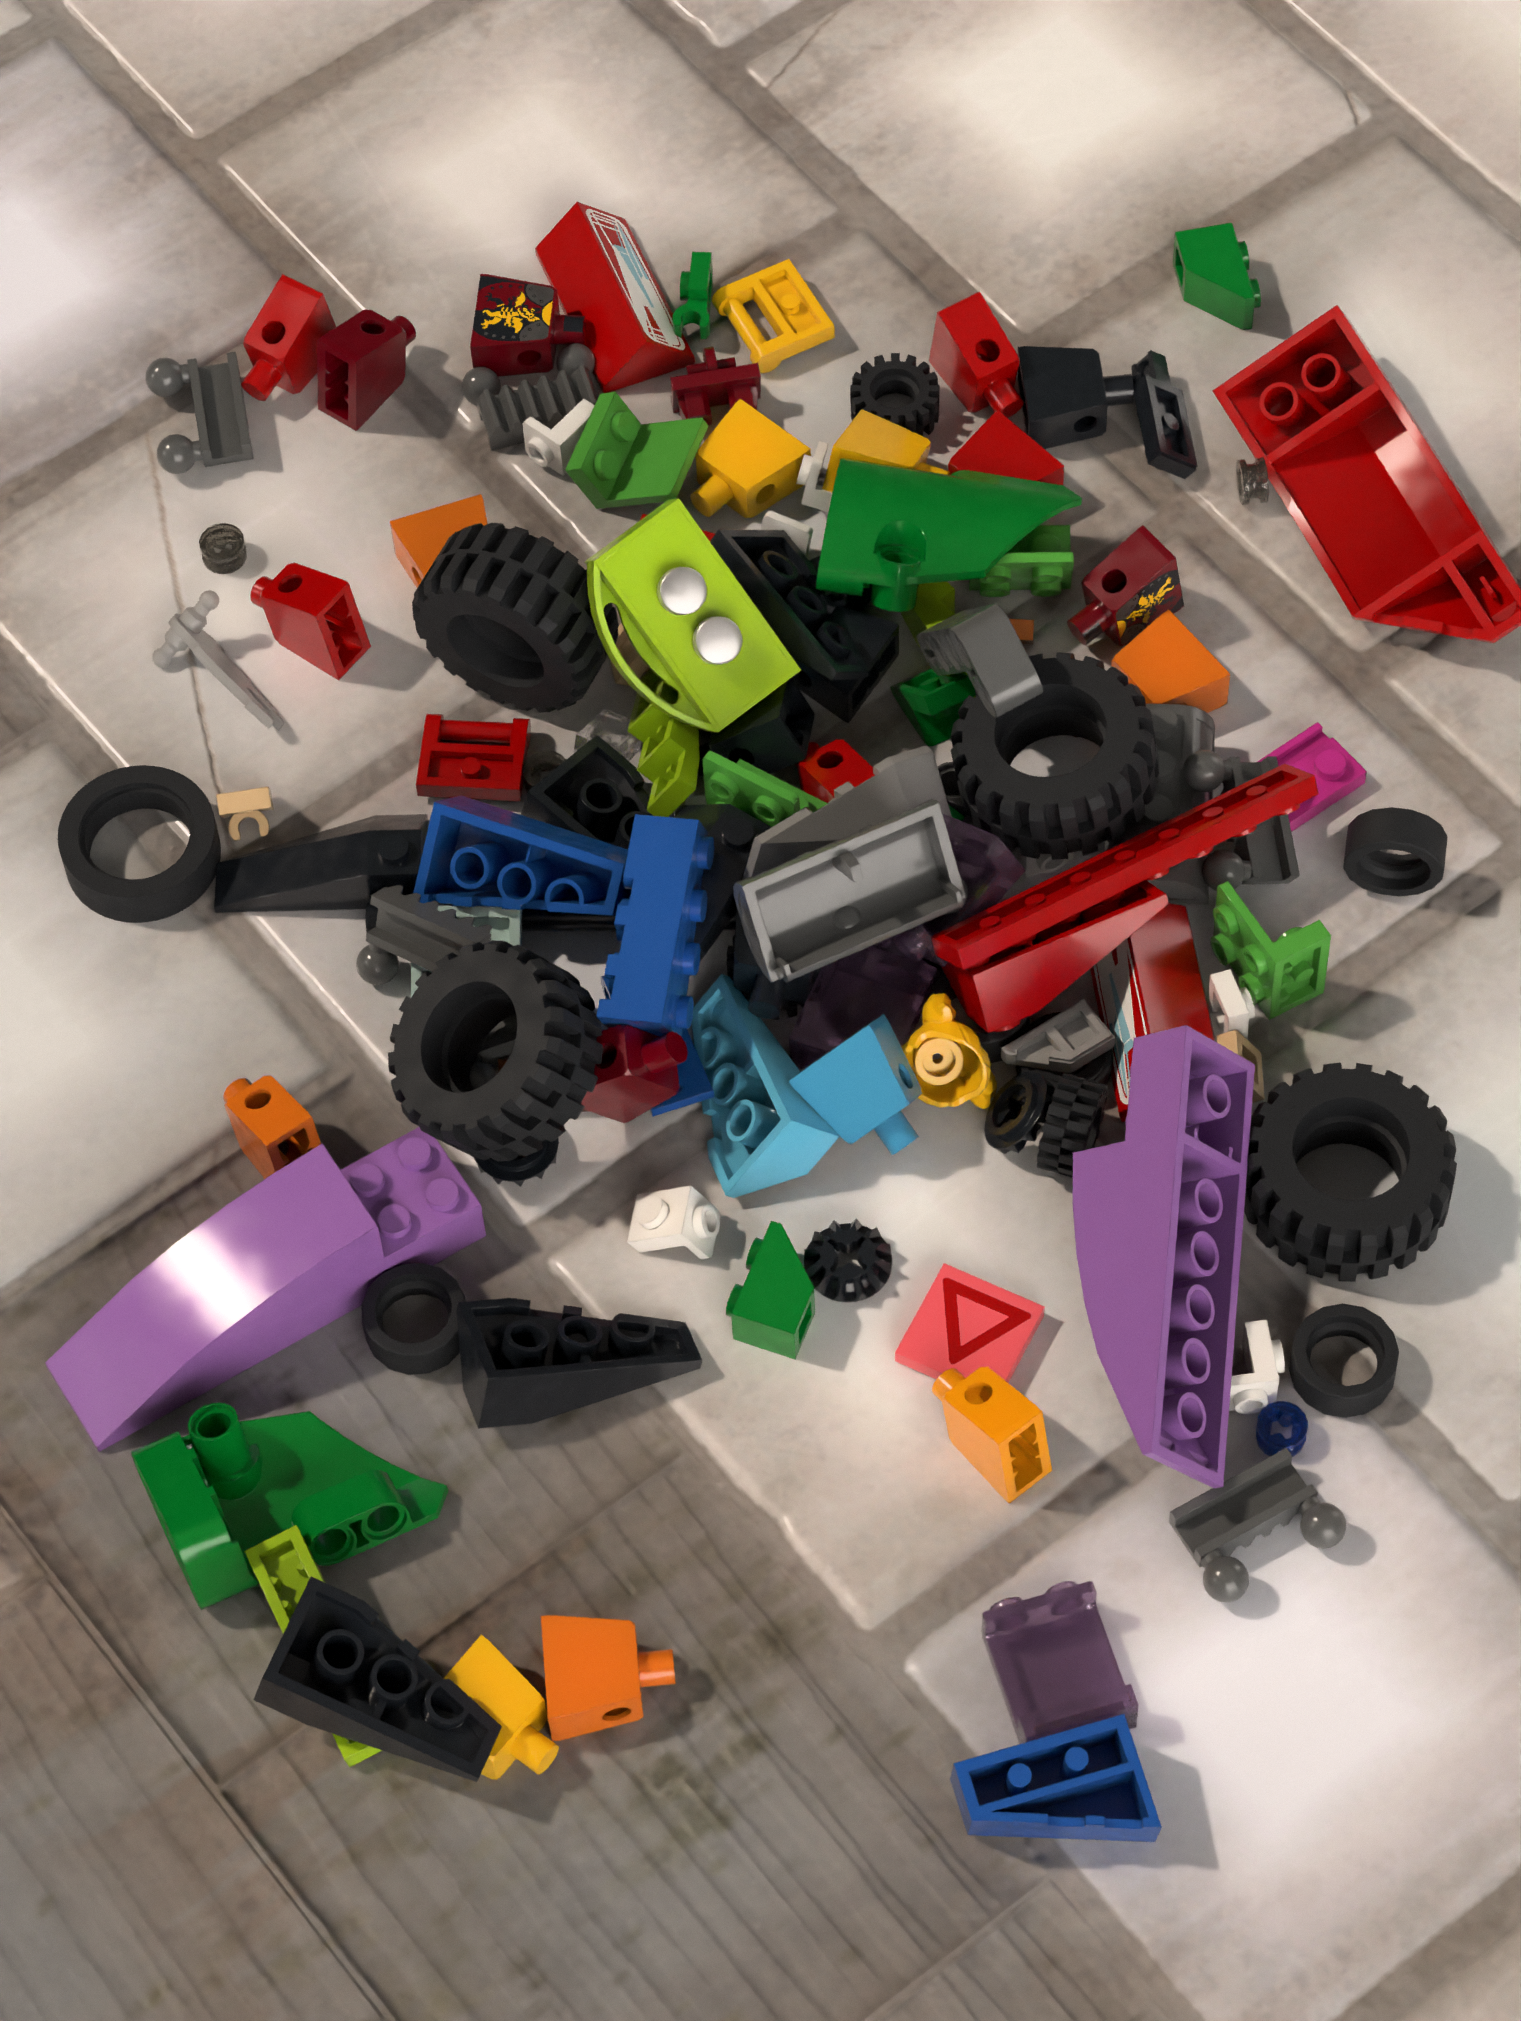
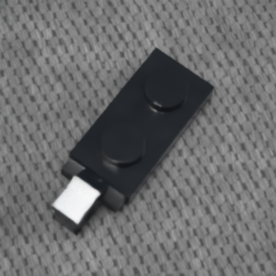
(1162, 417)

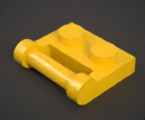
(786, 306)

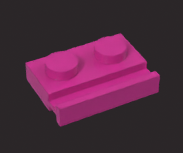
(1331, 764)

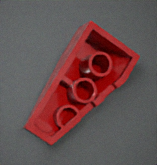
(1031, 975)

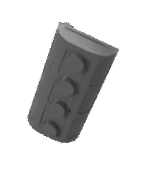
(1178, 734)
(880, 870)

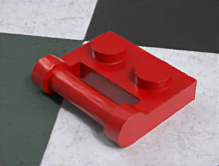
(473, 769)

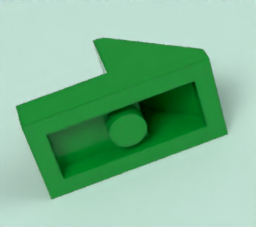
(933, 702)

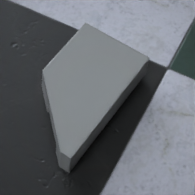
(1062, 1041)

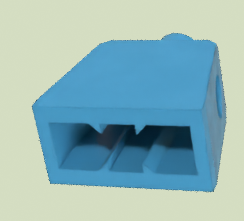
(863, 1087)

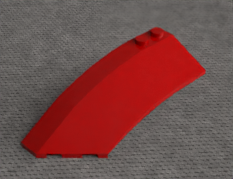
(1370, 487)

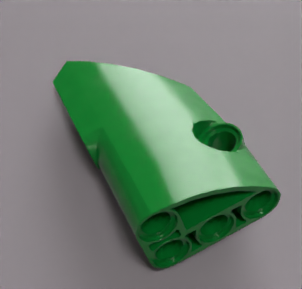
(925, 527)
(258, 1477)

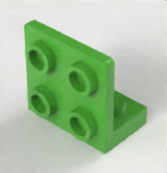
(630, 461)
(1036, 563)
(753, 790)
(1273, 972)

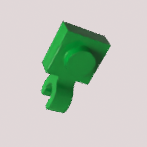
(697, 290)

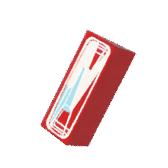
(608, 281)
(1150, 987)

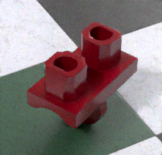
(713, 385)

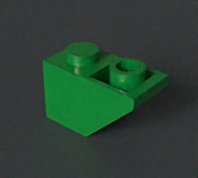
(1214, 274)
(776, 1298)

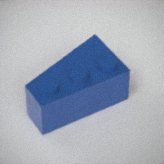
(1060, 1787)

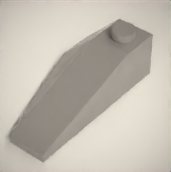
(896, 787)

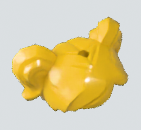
(963, 1066)

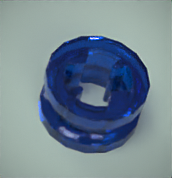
(1286, 1415)

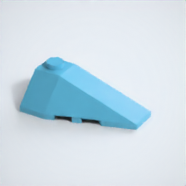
(757, 1117)

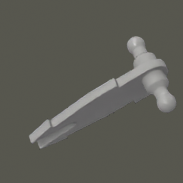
(187, 632)

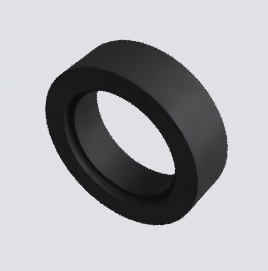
(126, 791)

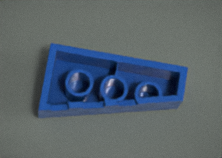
(516, 862)
(658, 926)

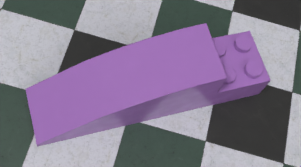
(1165, 1243)
(262, 1279)

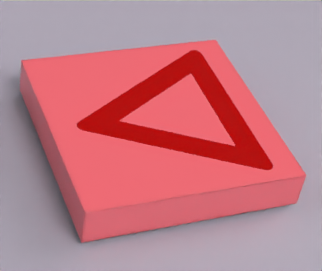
(968, 1327)

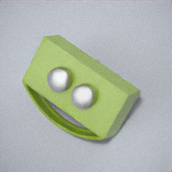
(685, 620)

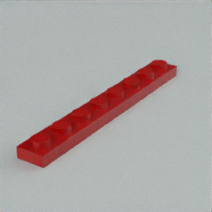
(1123, 866)

